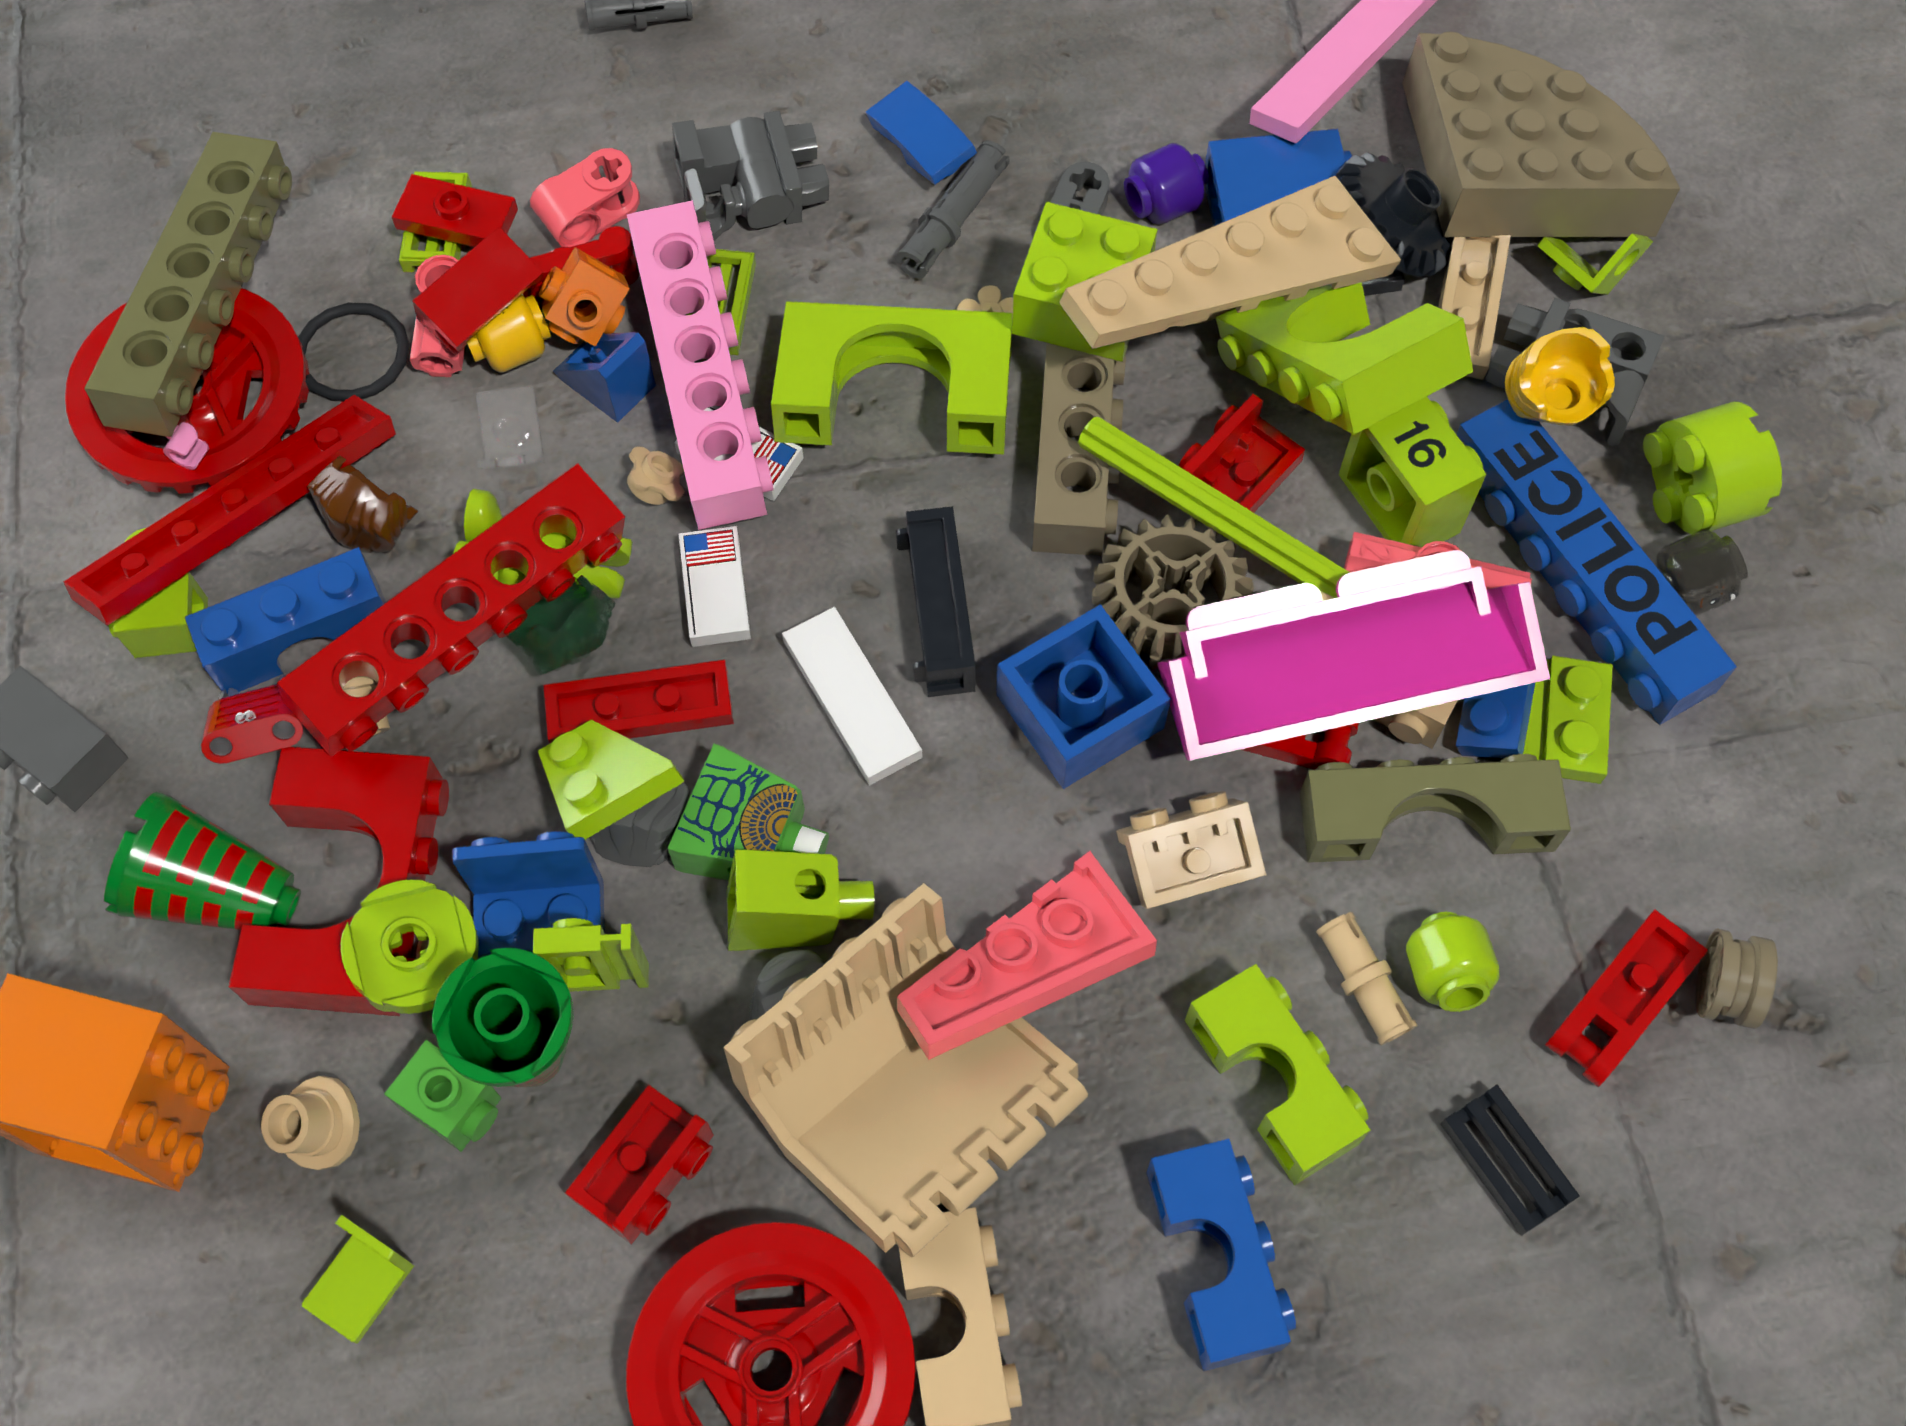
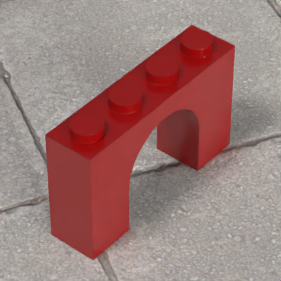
(354, 791)

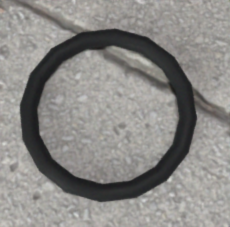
(381, 383)

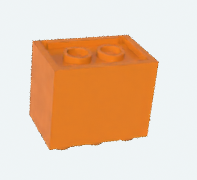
(104, 1083)

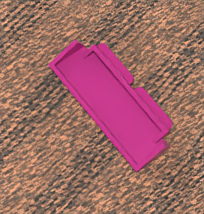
(1382, 648)

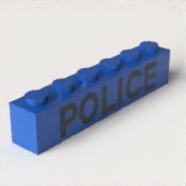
(1594, 565)

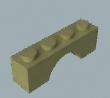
(1509, 802)

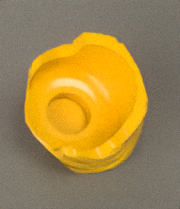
(1561, 377)

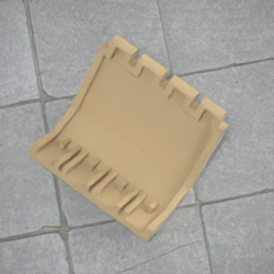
(867, 1108)

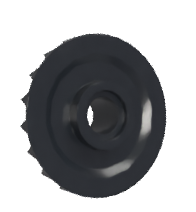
(1401, 208)

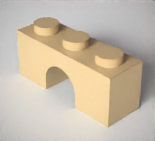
(970, 1381)

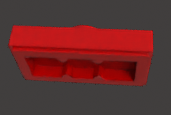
(452, 211)

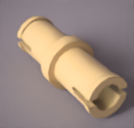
(1366, 978)

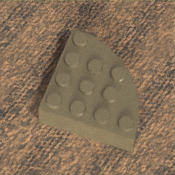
(1529, 146)

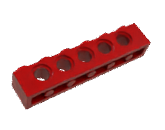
(565, 506)

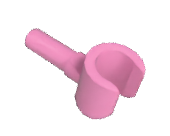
(185, 447)

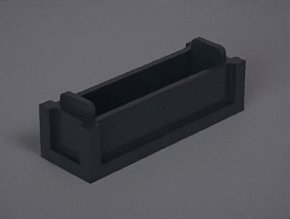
(940, 602)

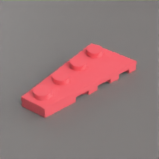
(1046, 951)

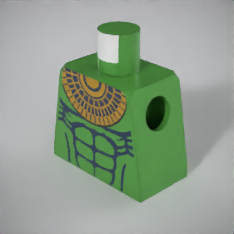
(739, 809)

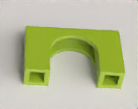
(833, 342)
(1351, 381)

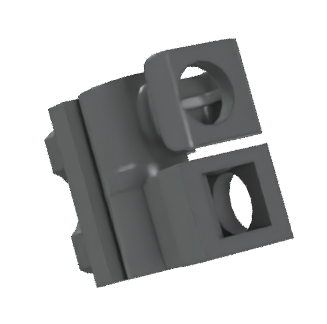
(752, 170)
(1631, 353)

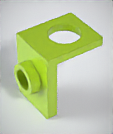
(1578, 272)
(357, 1283)

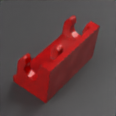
(476, 290)

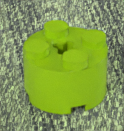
(1713, 468)

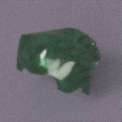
(564, 628)

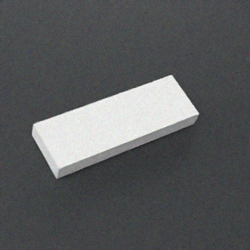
(852, 696)

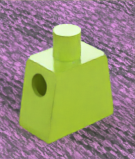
(790, 899)

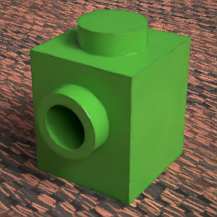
(443, 1098)

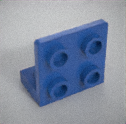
(529, 887)

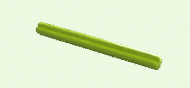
(1210, 506)

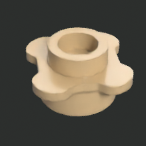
(655, 476)

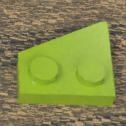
(603, 777)

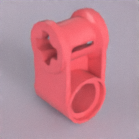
(581, 202)

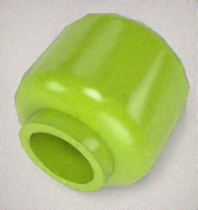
(1452, 961)

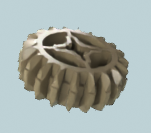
(1168, 563)

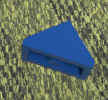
(611, 374)

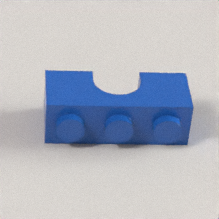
(248, 632)
(1208, 1194)

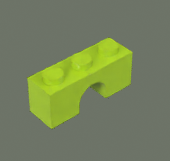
(1253, 1022)

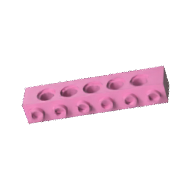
(717, 489)

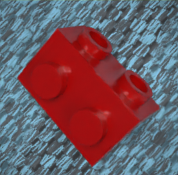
(1244, 456)
(641, 1165)

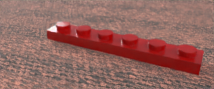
(226, 511)

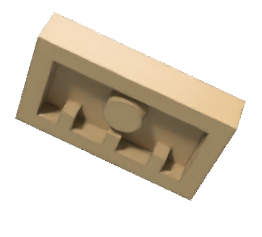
(1192, 849)

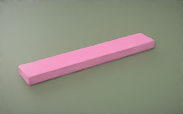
(1334, 66)

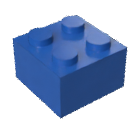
(1082, 696)

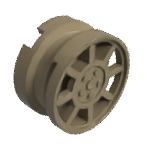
(1736, 978)

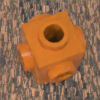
(583, 280)

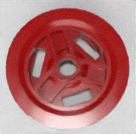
(252, 345)
(695, 1333)

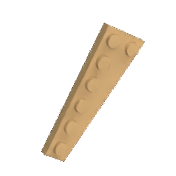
(1264, 254)

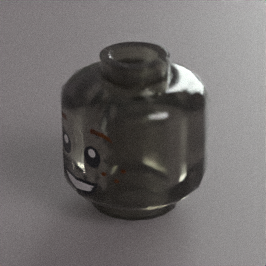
(1703, 569)

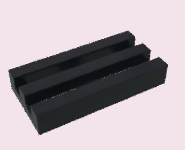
(1530, 1147)

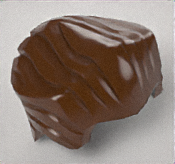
(358, 509)

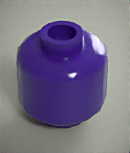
(1166, 184)

